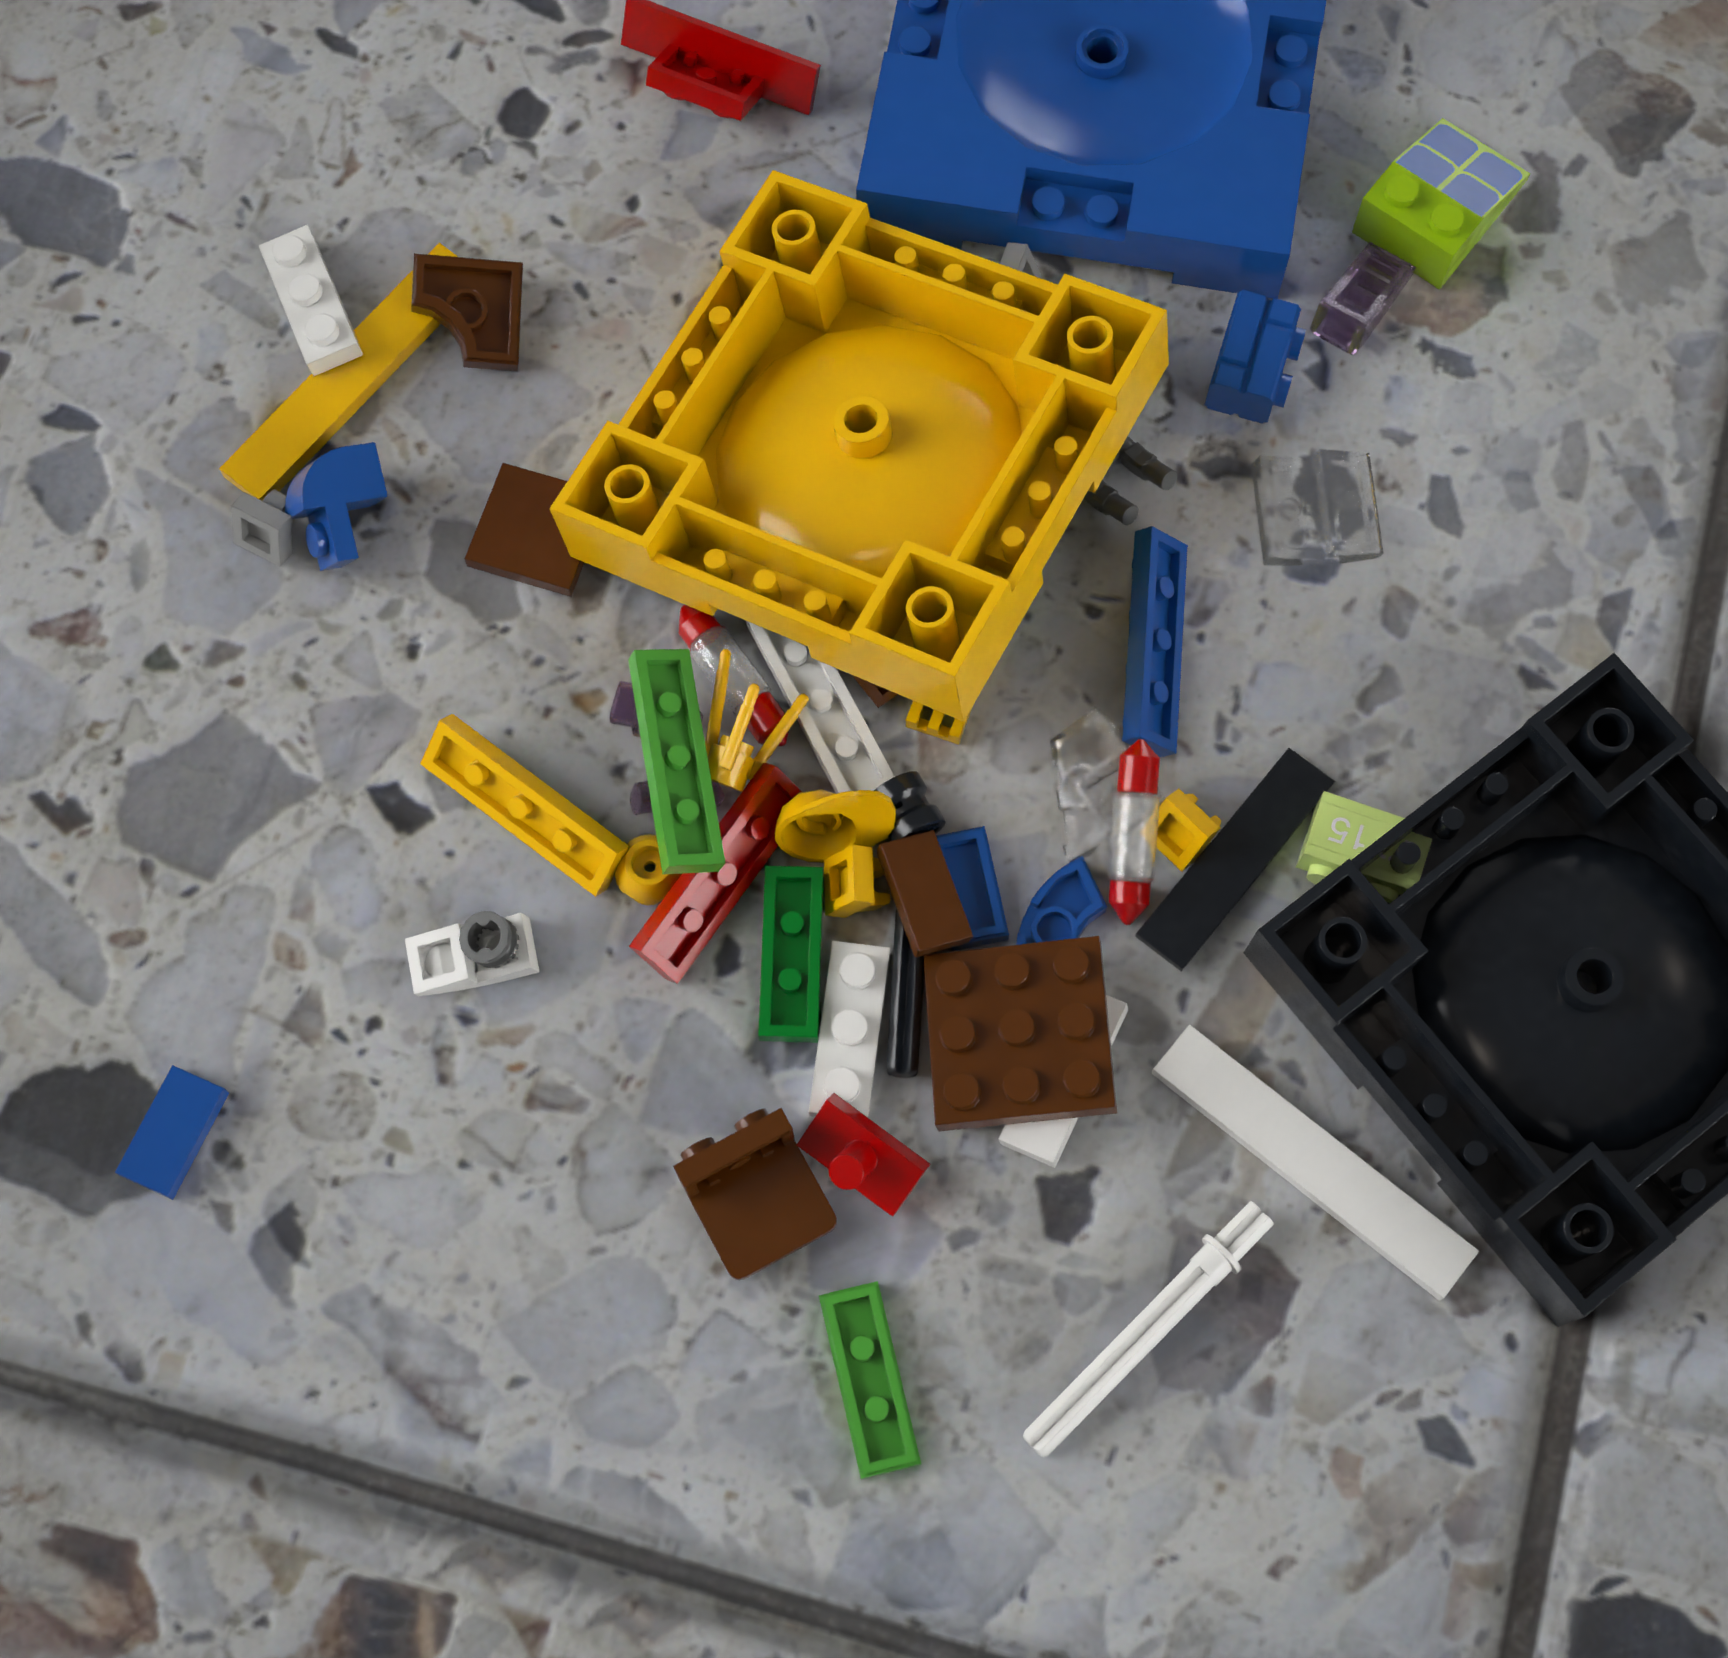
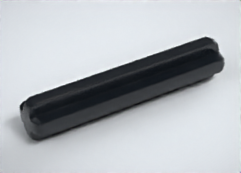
(904, 1007)

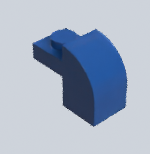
(326, 492)

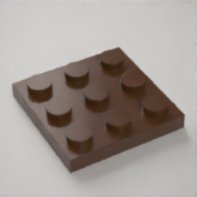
(1019, 1034)

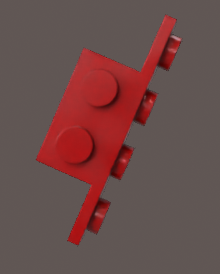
(714, 64)

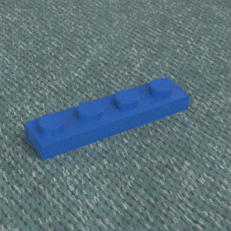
(1155, 641)

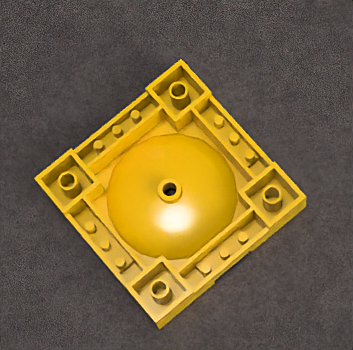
(866, 442)

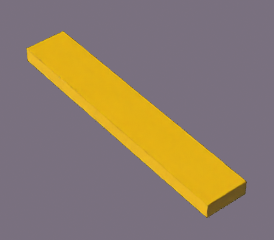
(331, 398)

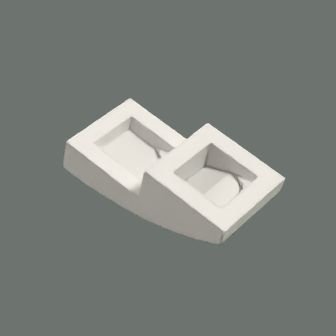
(442, 967)

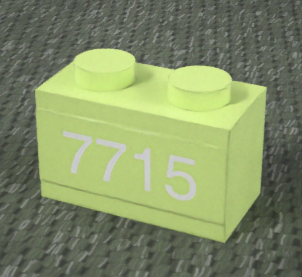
(1345, 829)

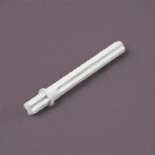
(1111, 1366)

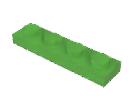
(676, 761)

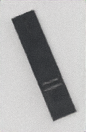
(1234, 859)

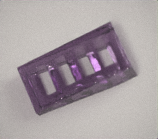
(1346, 325)

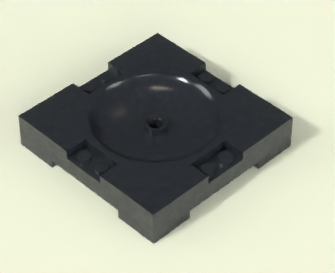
(1551, 1112)

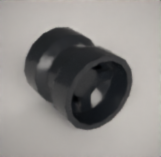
(913, 810)

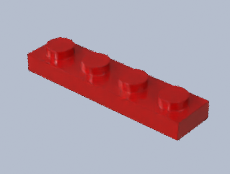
(703, 900)

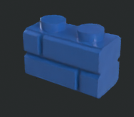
(1253, 357)

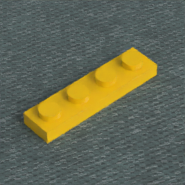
(524, 804)

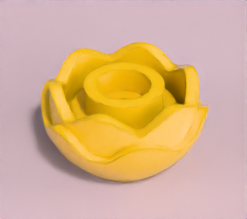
(635, 881)

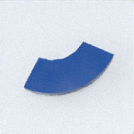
(1062, 906)

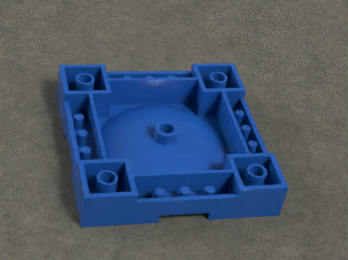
(1100, 130)

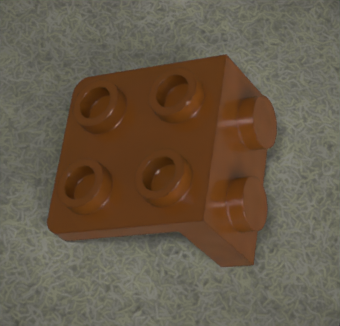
(755, 1193)

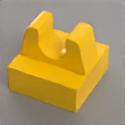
(1184, 829)
(850, 882)

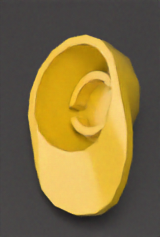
(824, 822)

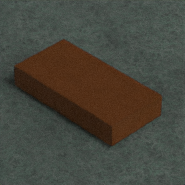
(924, 893)

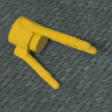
(731, 759)

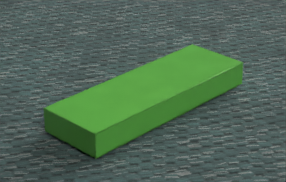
(869, 1380)

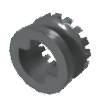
(491, 921)

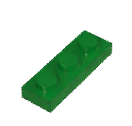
(791, 954)

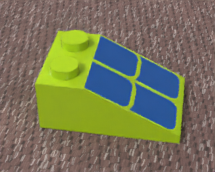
(1438, 200)

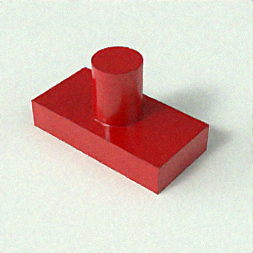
(862, 1155)

